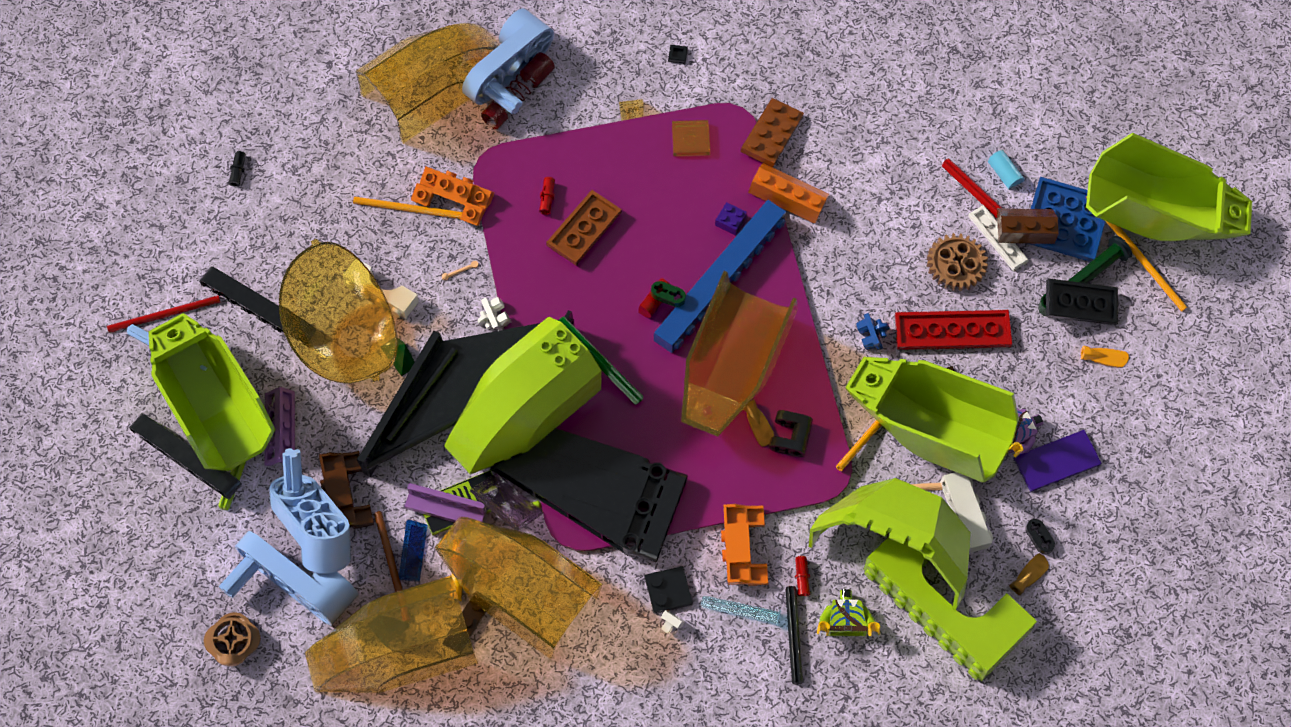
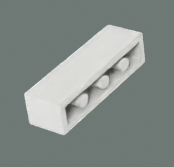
(965, 505)

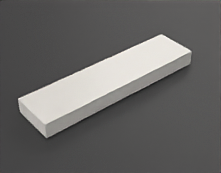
(988, 226)

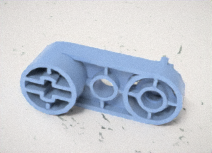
(520, 41)
(310, 517)
(320, 593)

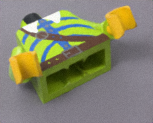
(847, 617)

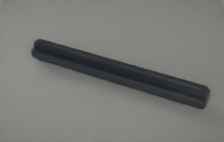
(794, 635)

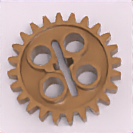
(972, 257)

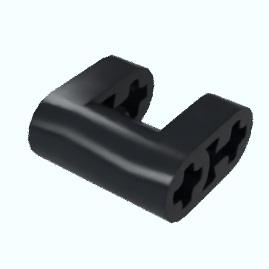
(800, 435)

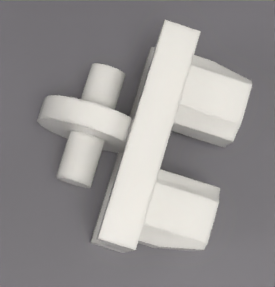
(491, 308)

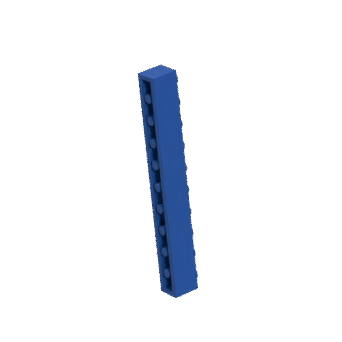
(733, 259)

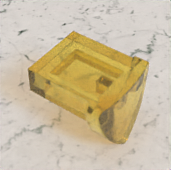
(631, 109)

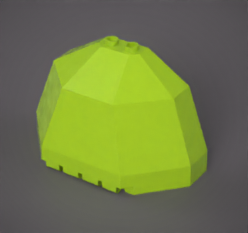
(908, 516)

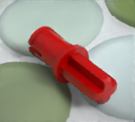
(802, 576)

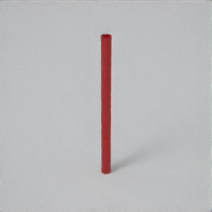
(164, 313)

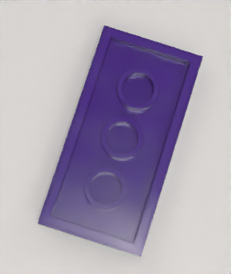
(1057, 460)

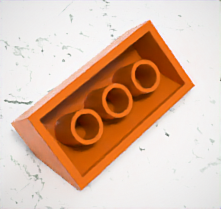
(788, 193)

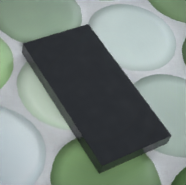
(1081, 301)

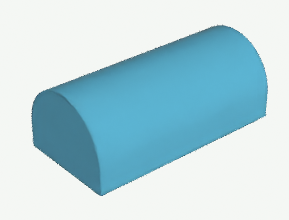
(1005, 169)

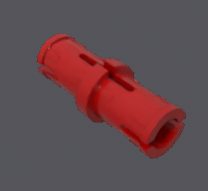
(547, 195)

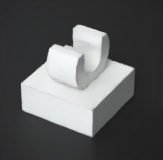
(671, 621)

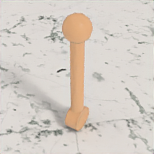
(474, 264)

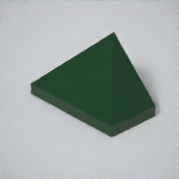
(404, 359)

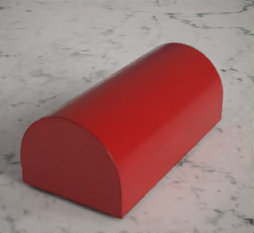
(649, 304)

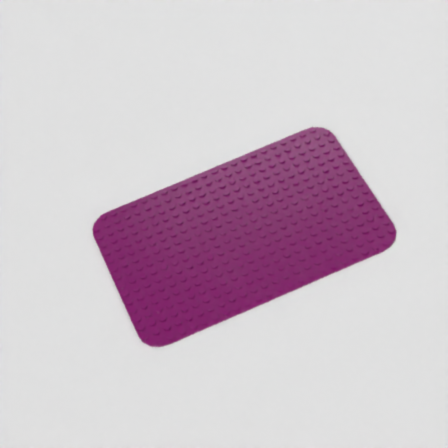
(673, 236)

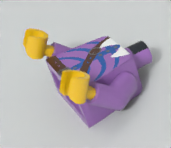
(1025, 432)

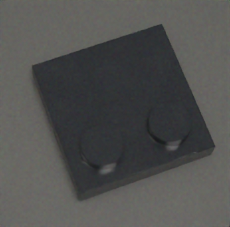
(668, 589)

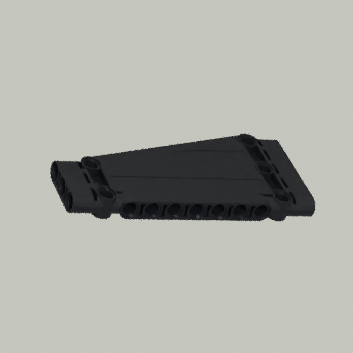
(600, 489)

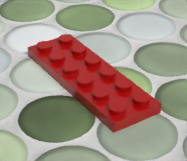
(953, 329)

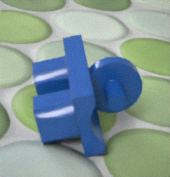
(868, 325)

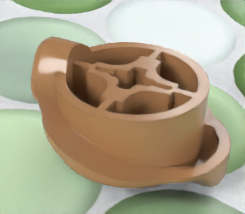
(231, 659)

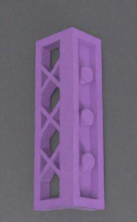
(283, 422)
(442, 504)

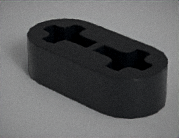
(1036, 539)

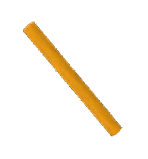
(858, 446)

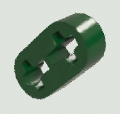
(668, 294)

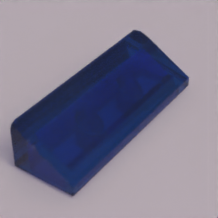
(413, 551)

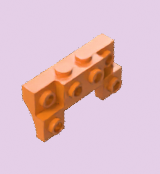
(462, 191)
(737, 540)

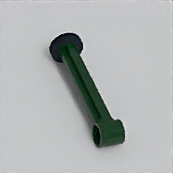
(1117, 250)

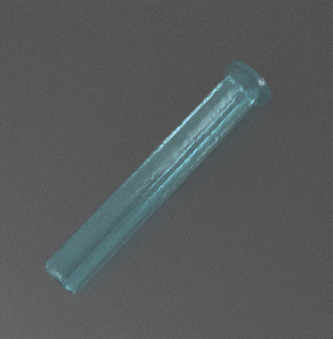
(741, 609)

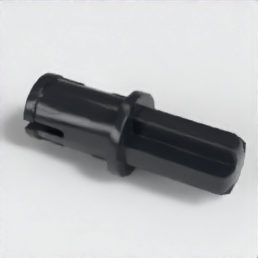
(237, 168)

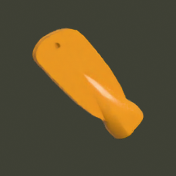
(1105, 356)

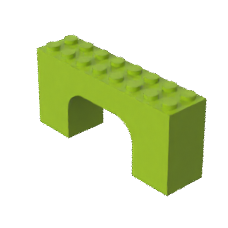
(974, 641)

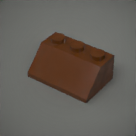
(1027, 226)

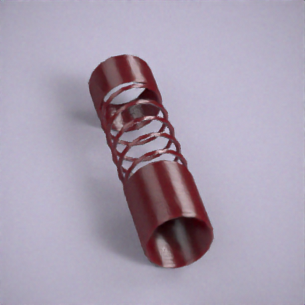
(538, 68)

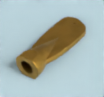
(759, 424)
(1030, 573)

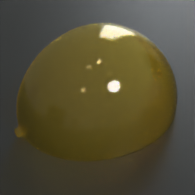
(337, 315)

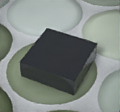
(678, 54)

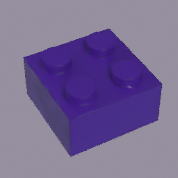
(730, 218)

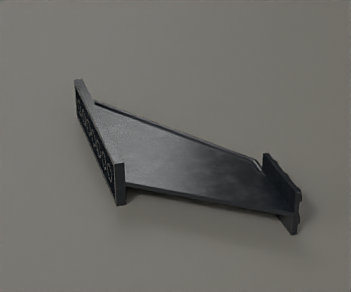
(448, 395)

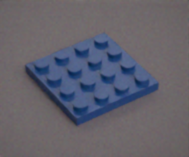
(1077, 226)

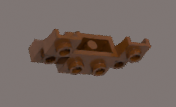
(337, 486)

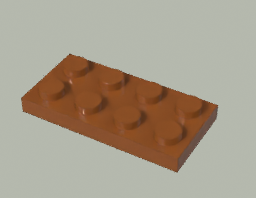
(772, 132)
(583, 227)

